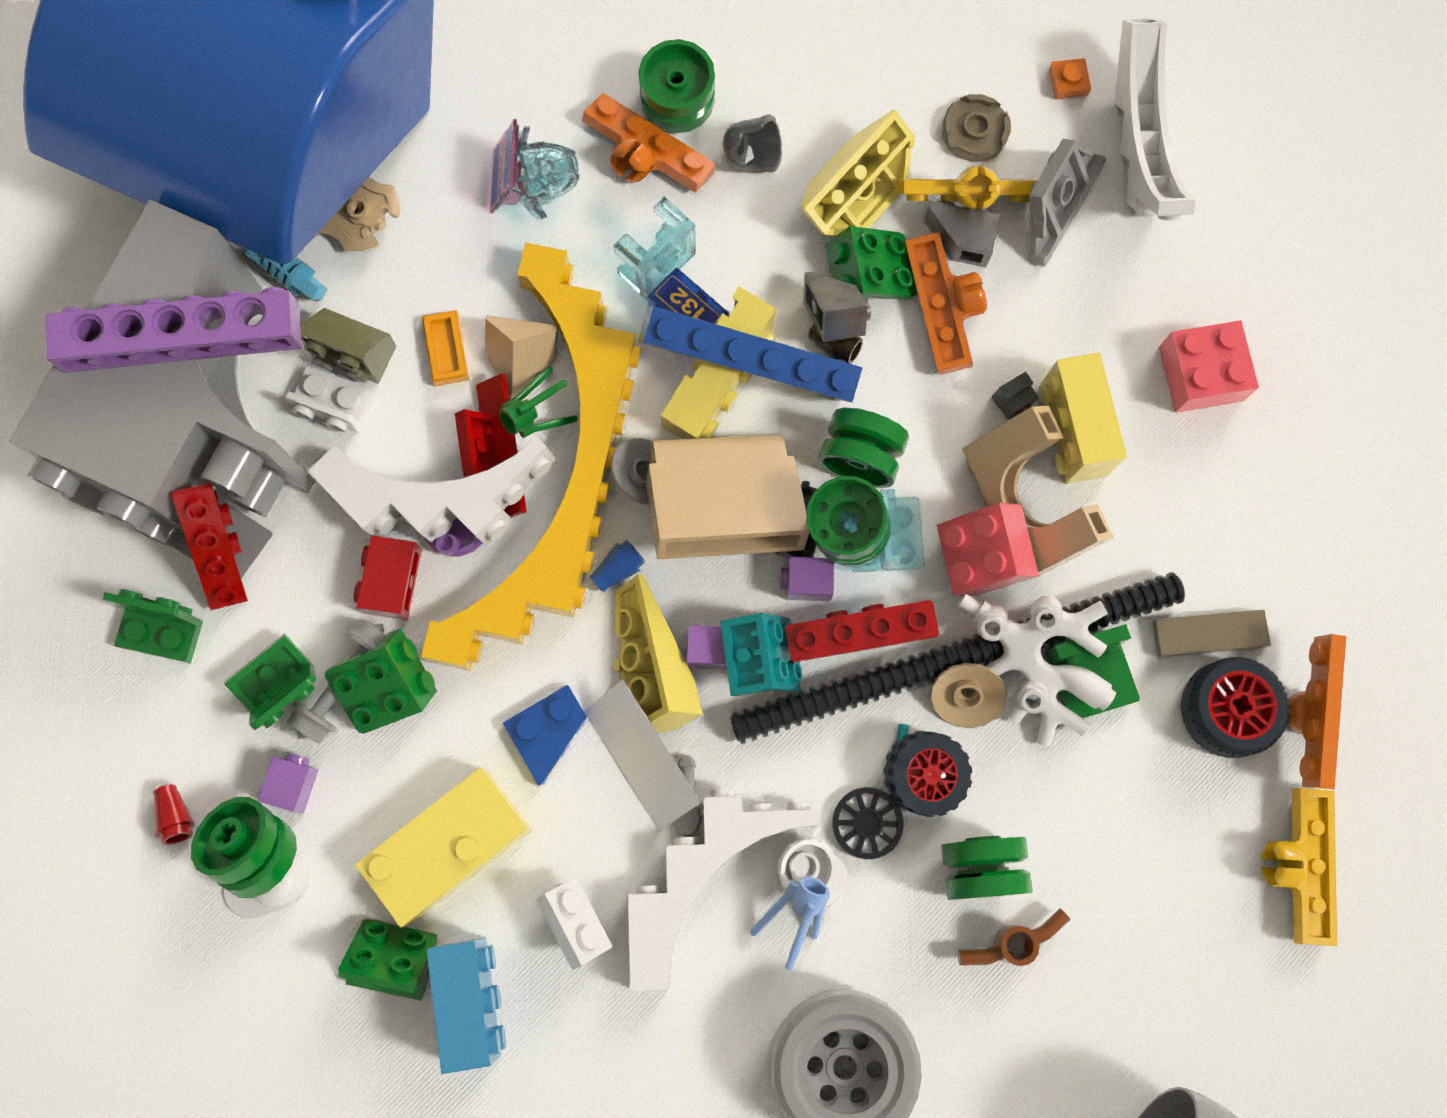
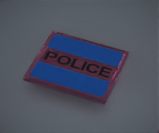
(505, 169)

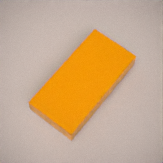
(445, 348)

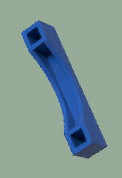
(749, 353)

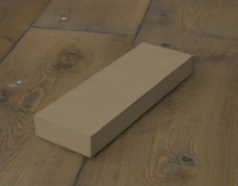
(1211, 633)

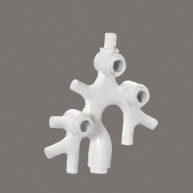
(1023, 653)

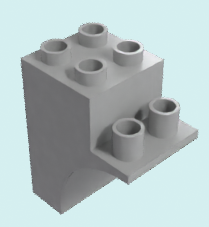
(152, 429)

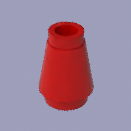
(171, 816)

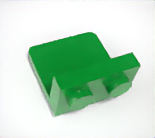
(872, 261)
(273, 681)
(382, 683)

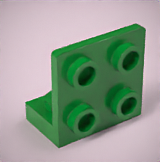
(155, 626)
(1110, 666)

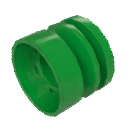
(845, 500)

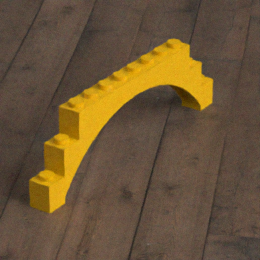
(555, 568)

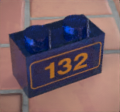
(685, 297)

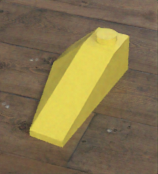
(652, 660)

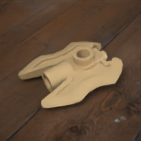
(363, 215)

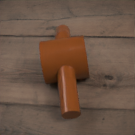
(1032, 941)

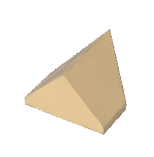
(519, 349)

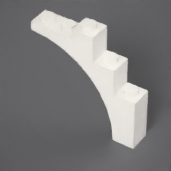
(1140, 92)
(432, 507)
(658, 916)

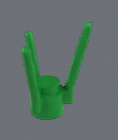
(519, 415)

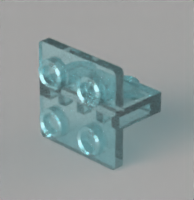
(905, 543)

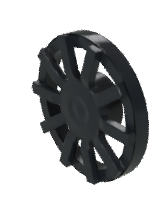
(868, 823)

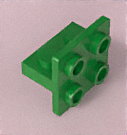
(388, 959)

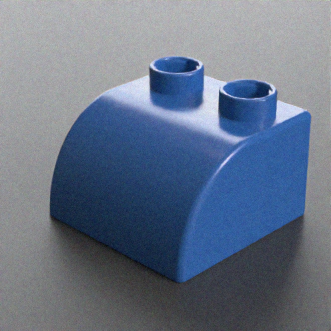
(229, 106)

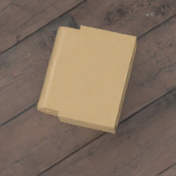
(725, 497)

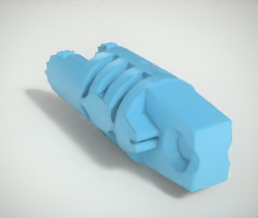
(294, 276)

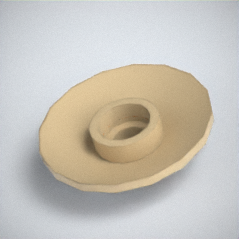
(972, 707)

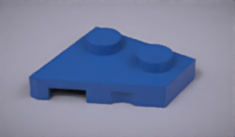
(546, 730)

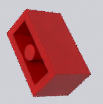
(387, 577)

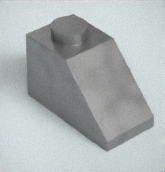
(835, 307)

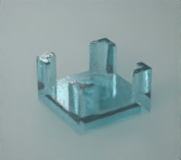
(673, 249)

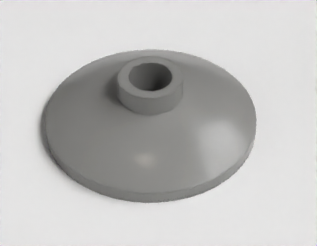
(627, 462)

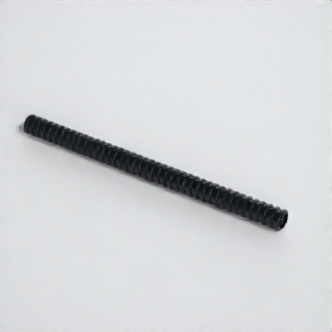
(927, 667)

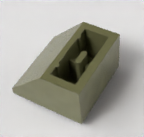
(347, 345)

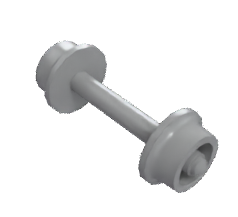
(310, 721)

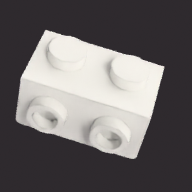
(574, 923)

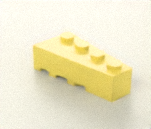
(712, 388)

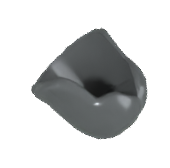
(762, 136)

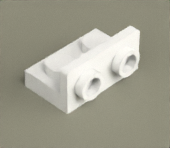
(331, 399)

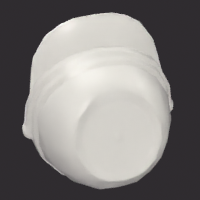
(813, 860)

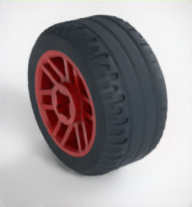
(1235, 707)

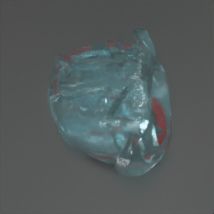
(548, 172)

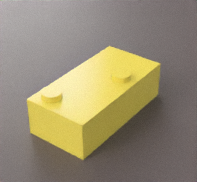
(443, 847)

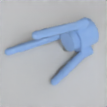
(808, 902)

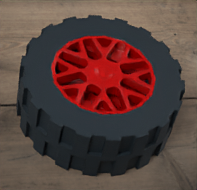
(928, 773)

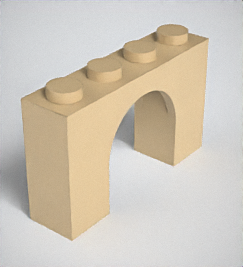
(996, 464)

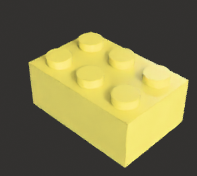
(1087, 417)

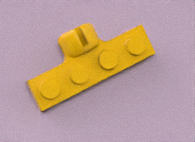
(974, 188)
(1308, 866)

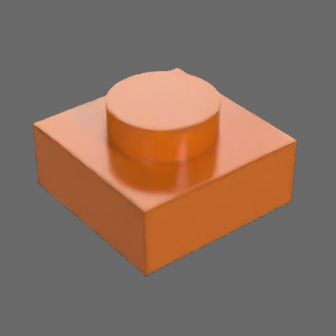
(1070, 78)

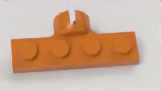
(645, 146)
(945, 302)
(1318, 712)

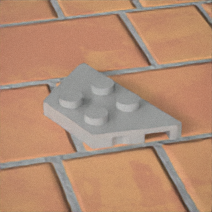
(1059, 195)

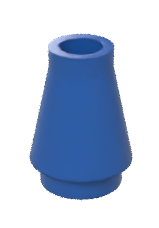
(617, 566)

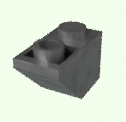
(965, 233)

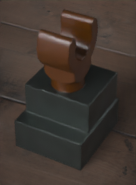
(1015, 395)

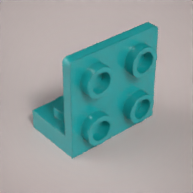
(759, 655)

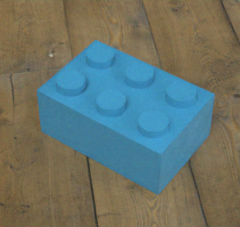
(465, 1005)

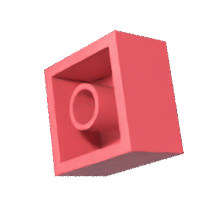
(1208, 366)
(987, 549)

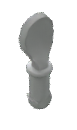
(689, 822)

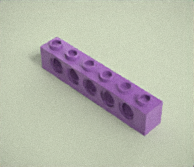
(71, 330)

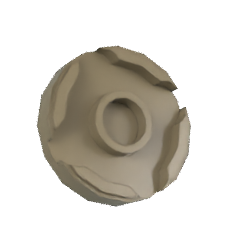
(976, 128)

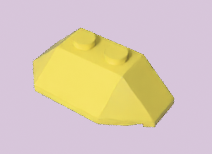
(860, 177)

